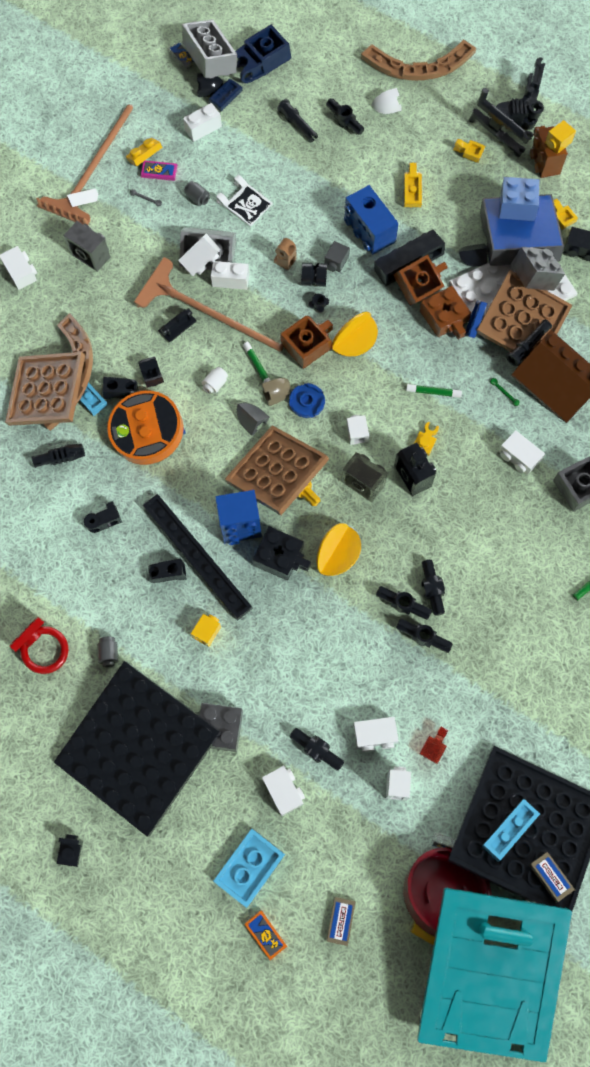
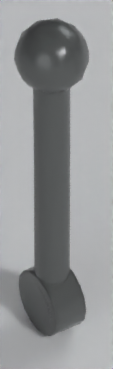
(157, 202)

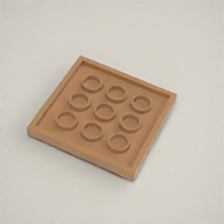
(519, 311)
(45, 389)
(277, 469)

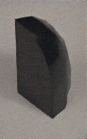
(208, 86)
(474, 255)

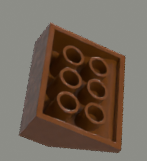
(556, 376)

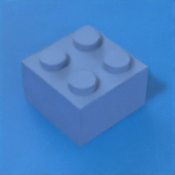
(519, 199)

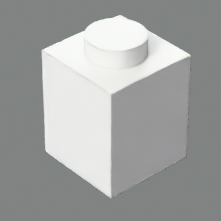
(357, 429)

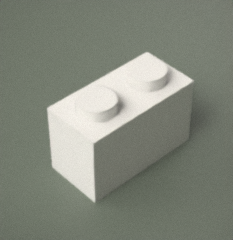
(202, 122)
(199, 255)
(18, 267)
(230, 275)
(521, 453)
(376, 733)
(398, 784)
(283, 790)

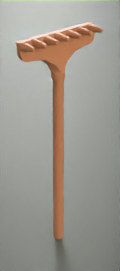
(63, 207)
(159, 285)

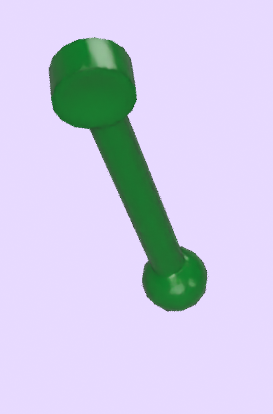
(494, 381)

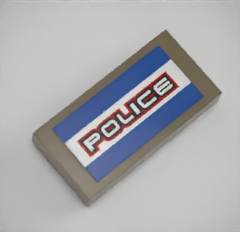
(551, 877)
(341, 921)

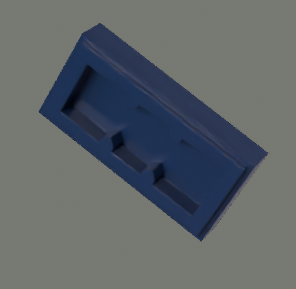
(225, 94)

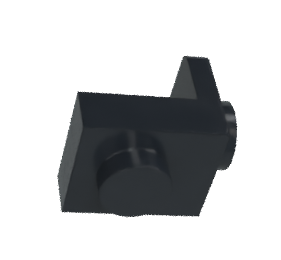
(150, 372)

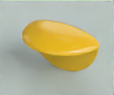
(356, 336)
(338, 550)

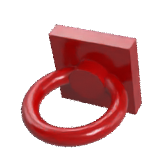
(29, 636)

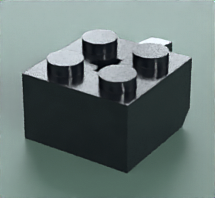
(415, 468)
(284, 563)

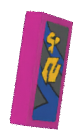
(159, 170)

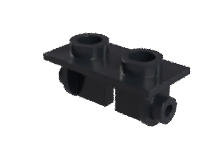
(178, 325)

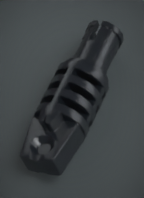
(59, 455)

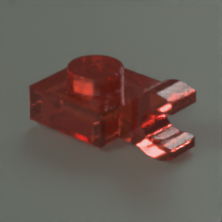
(433, 747)

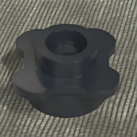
(319, 298)

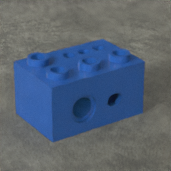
(370, 220)
(238, 517)

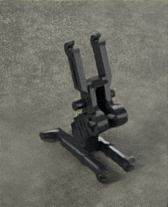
(513, 113)

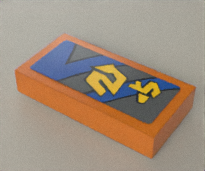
(265, 935)

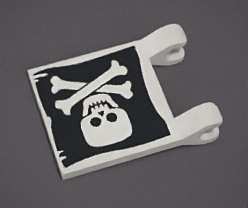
(246, 203)

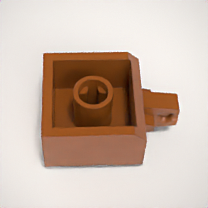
(546, 160)
(430, 279)
(446, 313)
(307, 340)

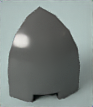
(251, 417)

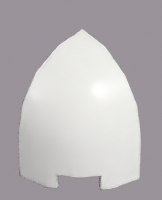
(387, 102)

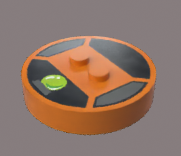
(145, 427)

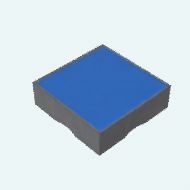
(508, 235)

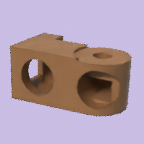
(285, 254)

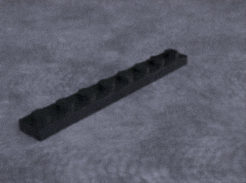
(197, 557)

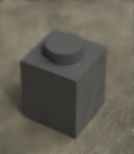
(337, 256)

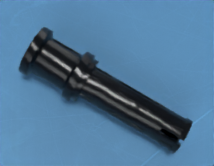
(292, 115)
(524, 348)

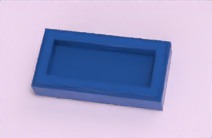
(475, 319)

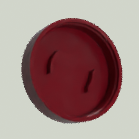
(426, 883)

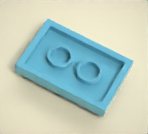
(249, 868)

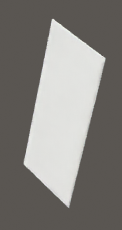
(83, 197)

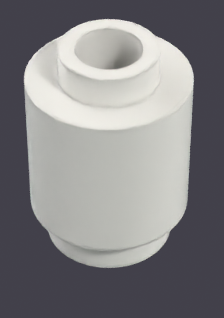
(214, 380)

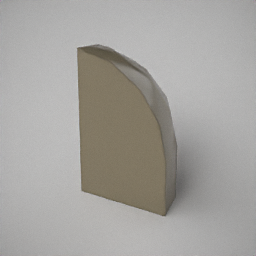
(276, 390)

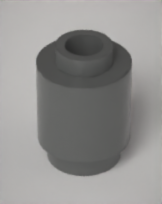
(197, 193)
(107, 651)

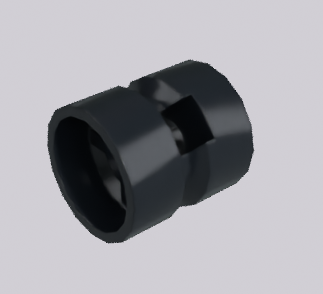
(314, 274)

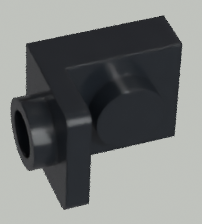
(69, 850)

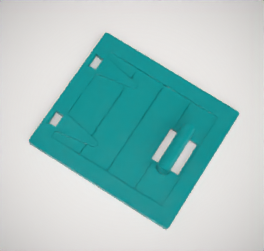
(492, 991)

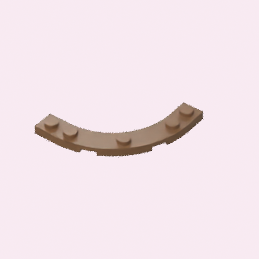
(419, 70)
(80, 343)

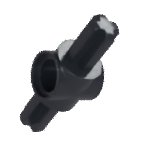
(345, 116)
(433, 587)
(394, 598)
(434, 640)
(317, 749)

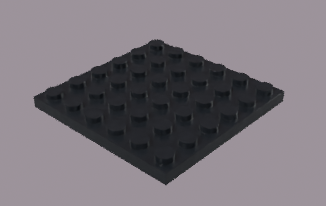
(137, 748)
(559, 829)

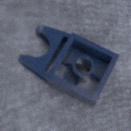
(262, 54)

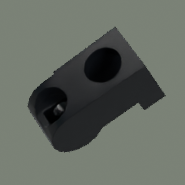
(118, 387)
(103, 519)
(167, 571)

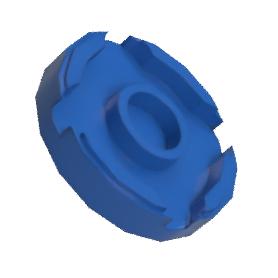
(307, 400)

